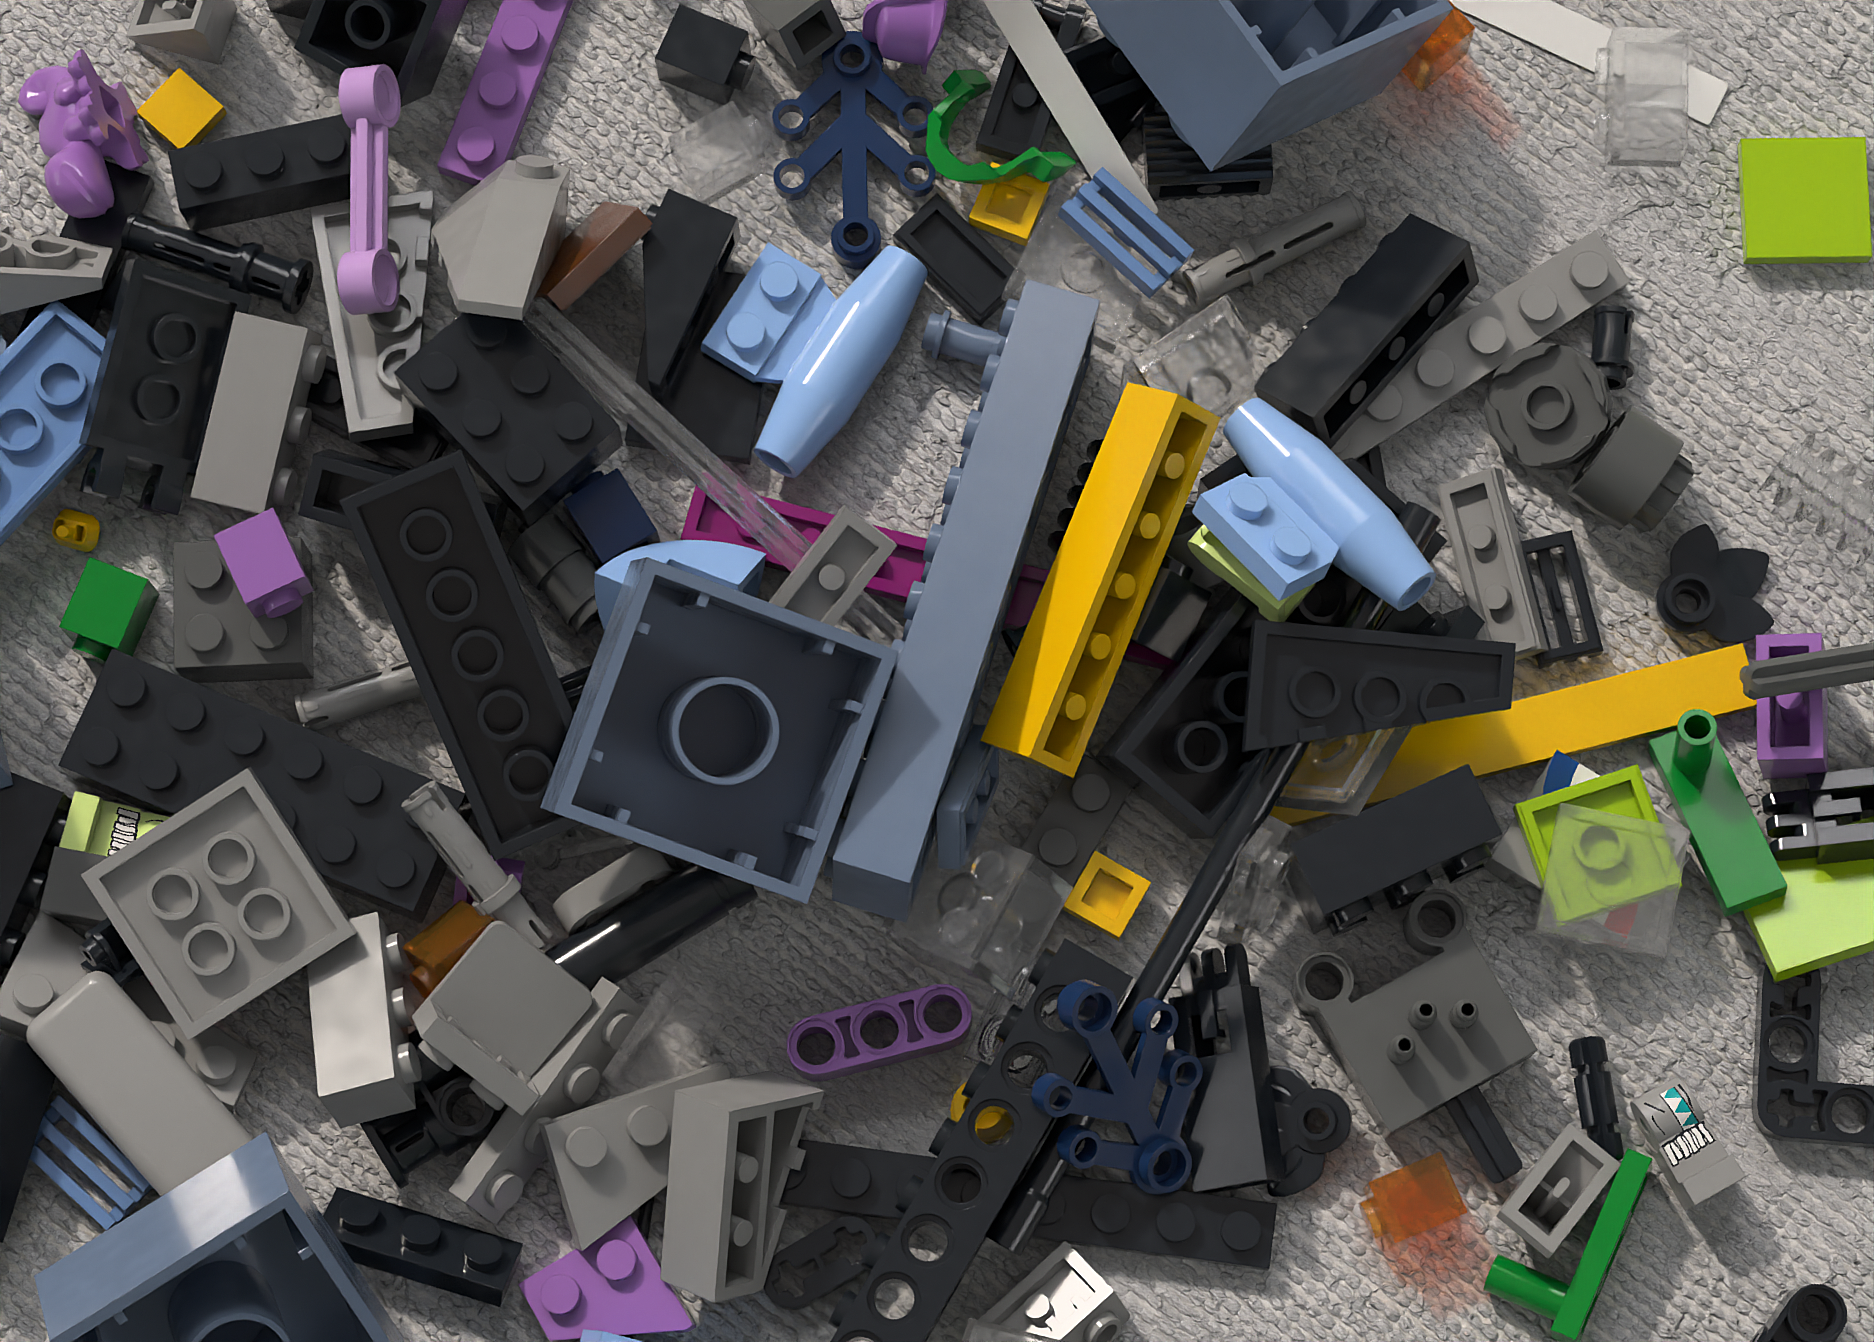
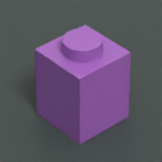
(264, 565)

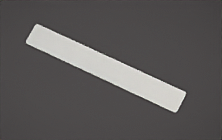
(1577, 40)
(1065, 94)

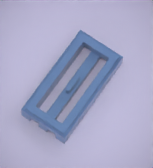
(1141, 217)
(125, 1201)

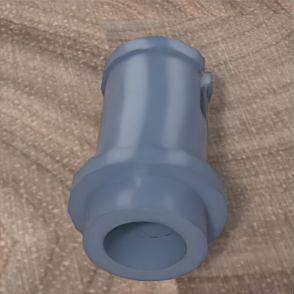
(959, 339)

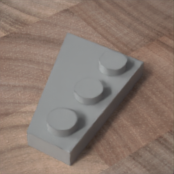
(616, 1153)

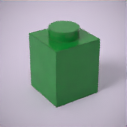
(108, 611)

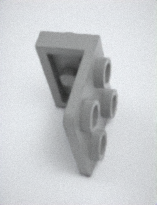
(500, 1015)

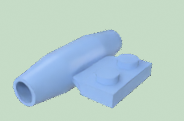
(821, 349)
(1307, 513)

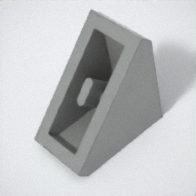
(184, 26)
(1558, 1190)

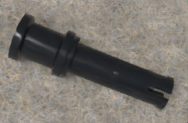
(243, 267)

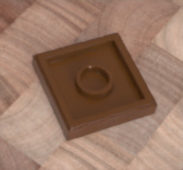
(591, 252)

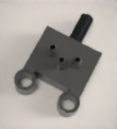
(1427, 1035)

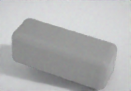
(134, 1083)

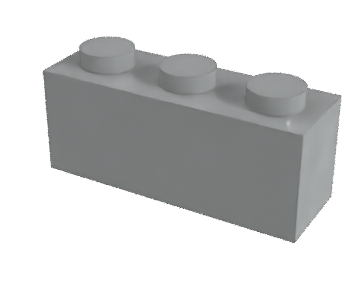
(259, 415)
(363, 1025)

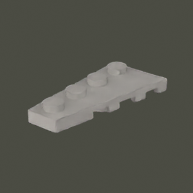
(52, 964)

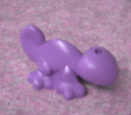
(78, 129)

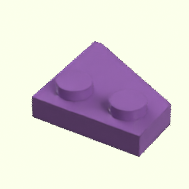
(606, 1289)

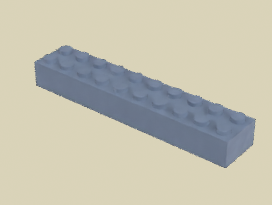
(962, 598)

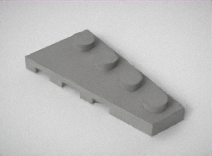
(377, 344)

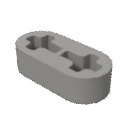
(611, 888)

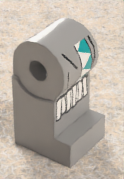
(1684, 1143)

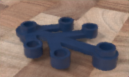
(853, 135)
(1128, 1091)

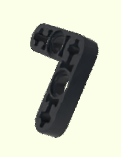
(1800, 1077)

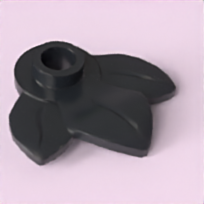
(1719, 583)
(1301, 1148)

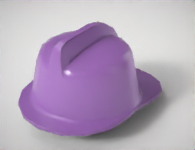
(905, 28)

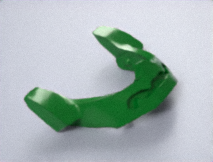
(963, 87)

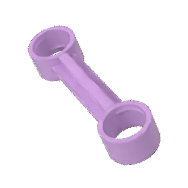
(368, 272)

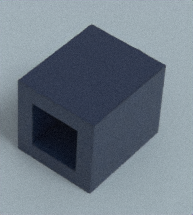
(609, 516)

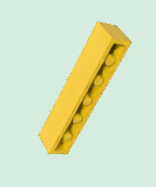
(1100, 578)

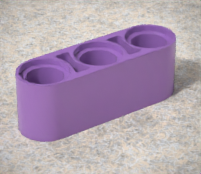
(903, 1009)

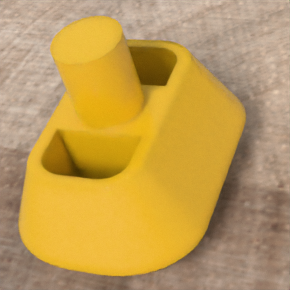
(76, 530)

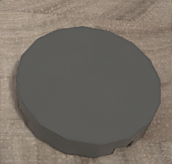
(1548, 406)

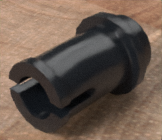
(1612, 344)

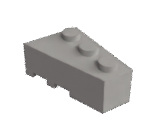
(727, 1180)

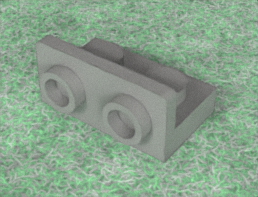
(1062, 1302)

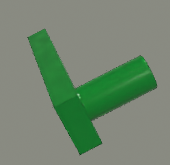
(1717, 814)
(1574, 1302)

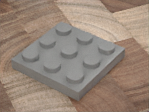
(219, 903)

